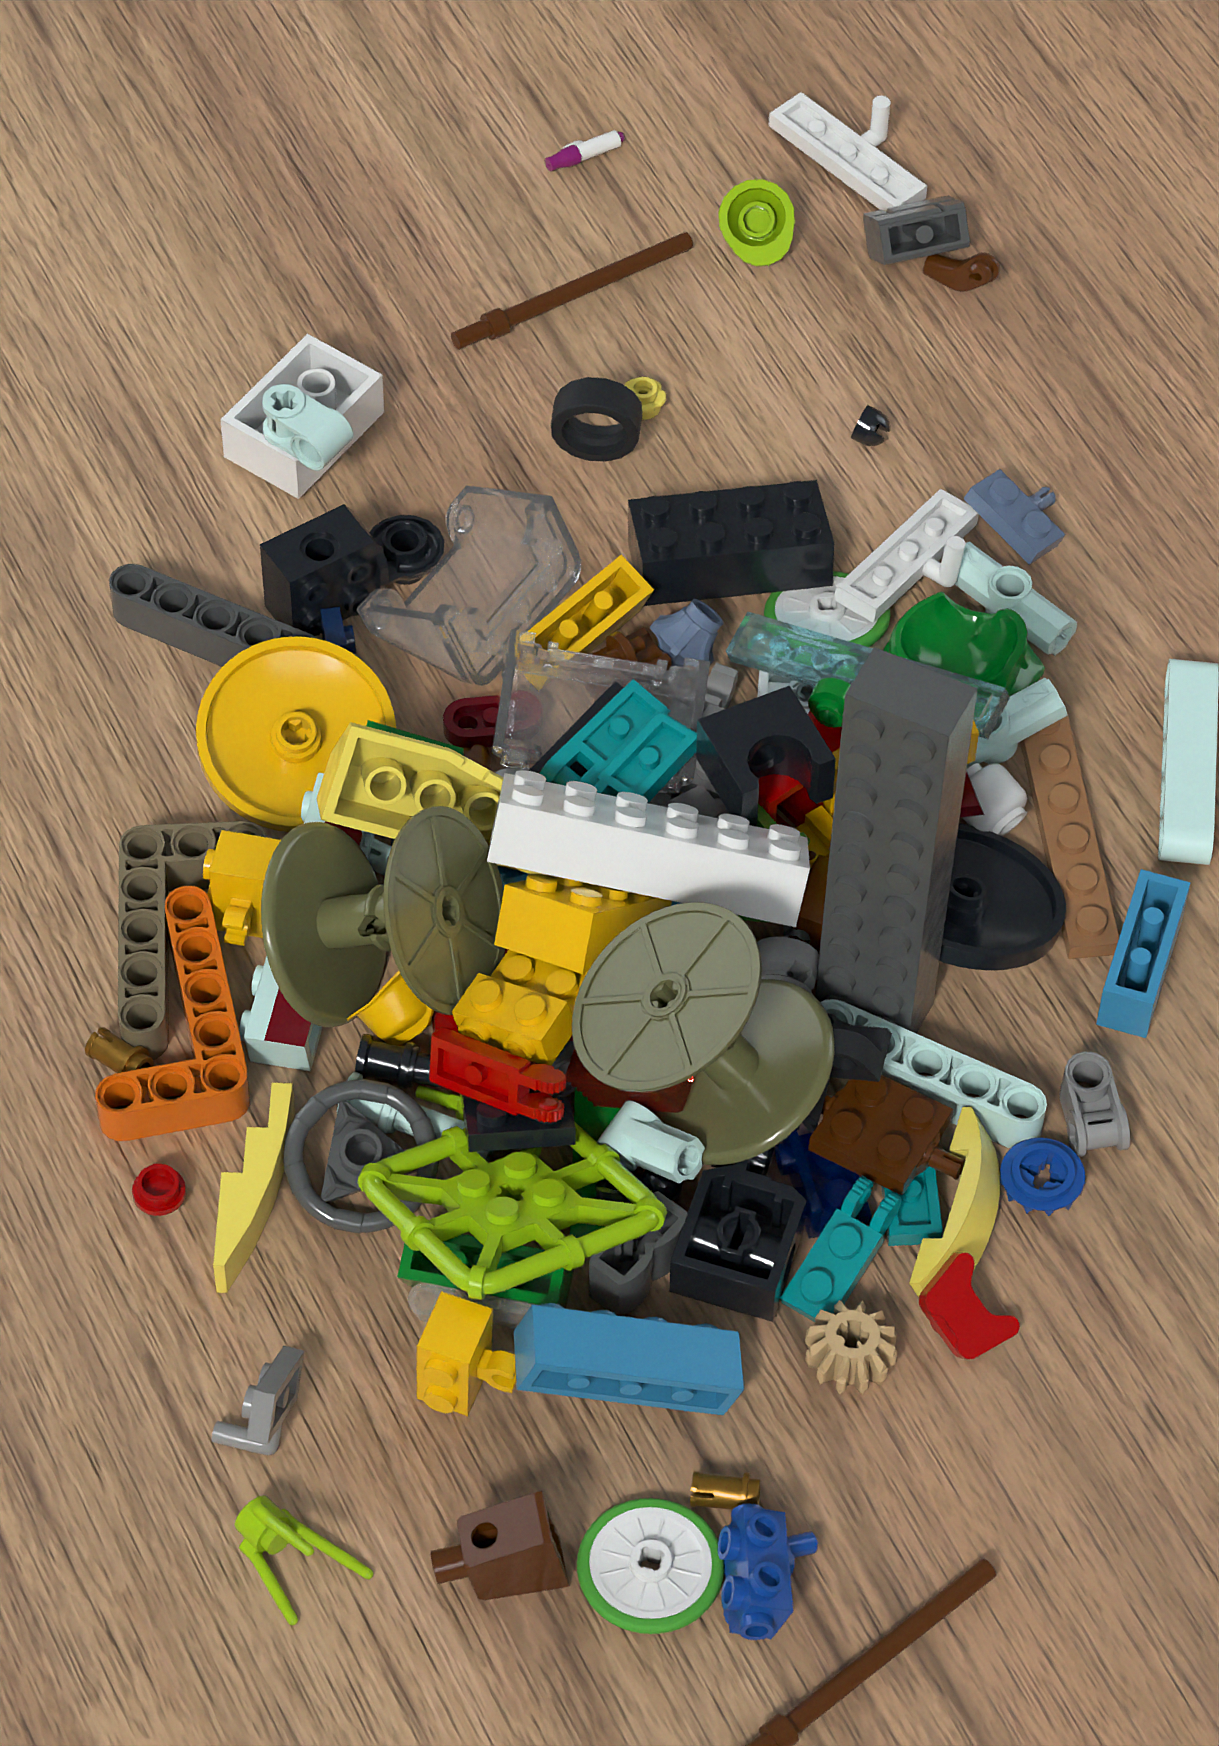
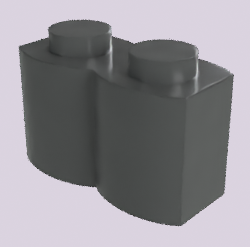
(625, 1273)

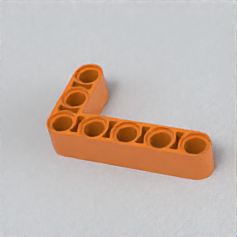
(210, 1023)

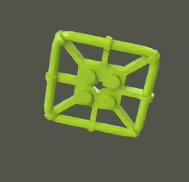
(510, 1206)

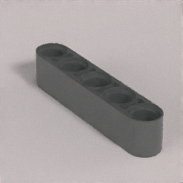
(188, 615)

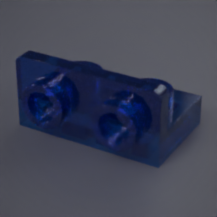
(818, 1181)

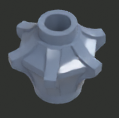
(688, 633)

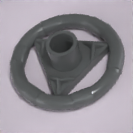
(352, 1147)

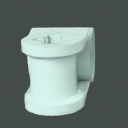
(304, 426)

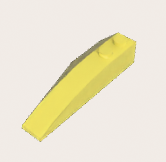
(386, 778)

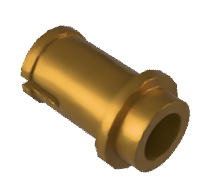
(116, 1053)
(724, 1490)

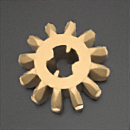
(855, 1366)

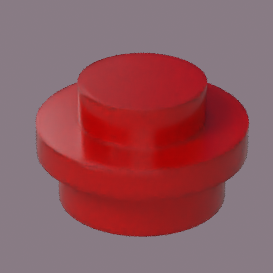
(158, 1190)

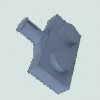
(1016, 515)

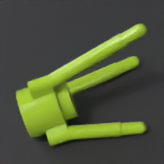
(271, 1530)

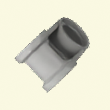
(1092, 1114)

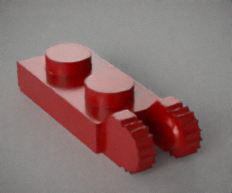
(495, 1076)

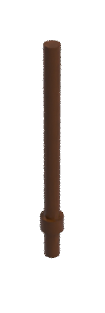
(498, 321)
(785, 1729)

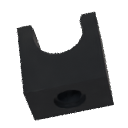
(762, 740)

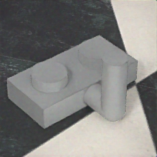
(265, 1405)

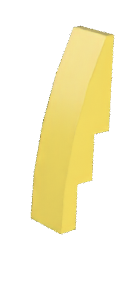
(251, 1195)

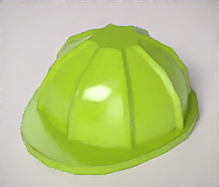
(757, 221)

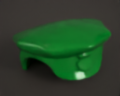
(968, 642)

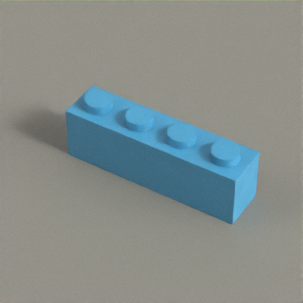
(628, 1359)

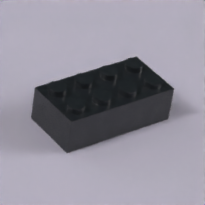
(731, 542)

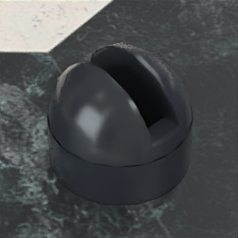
(867, 426)

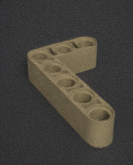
(166, 866)

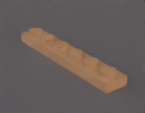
(1070, 840)

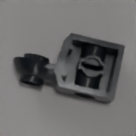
(340, 563)
(739, 1239)

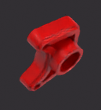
(958, 1312)

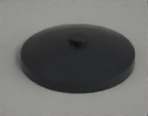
(1000, 904)

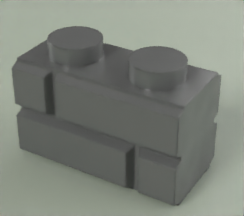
(916, 230)

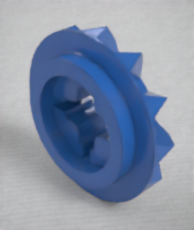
(1027, 1160)

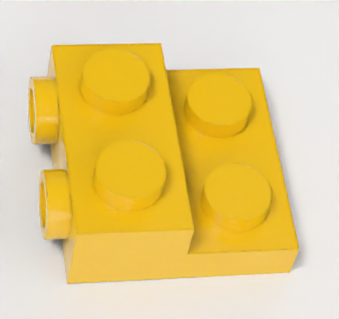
(521, 1007)

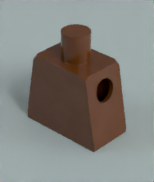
(505, 1550)

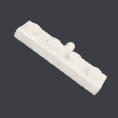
(847, 154)
(908, 554)

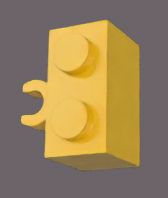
(237, 882)
(458, 1356)

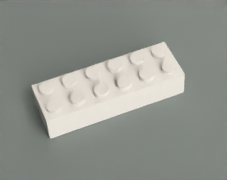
(649, 847)

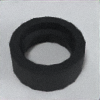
(598, 397)

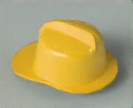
(395, 1013)

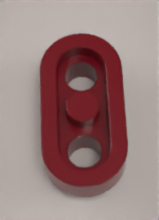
(470, 713)

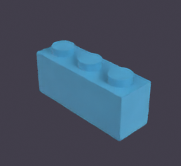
(1143, 953)

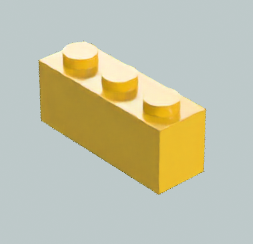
(595, 609)

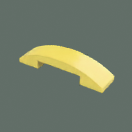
(973, 1205)

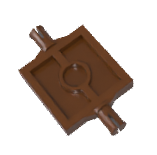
(884, 1133)

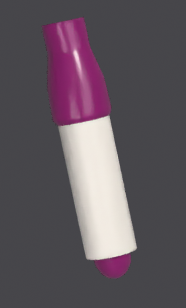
(579, 151)

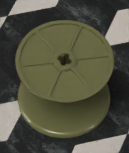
(333, 921)
(689, 1001)

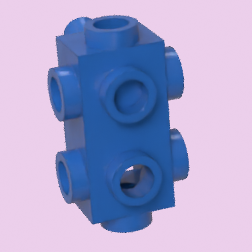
(759, 1570)

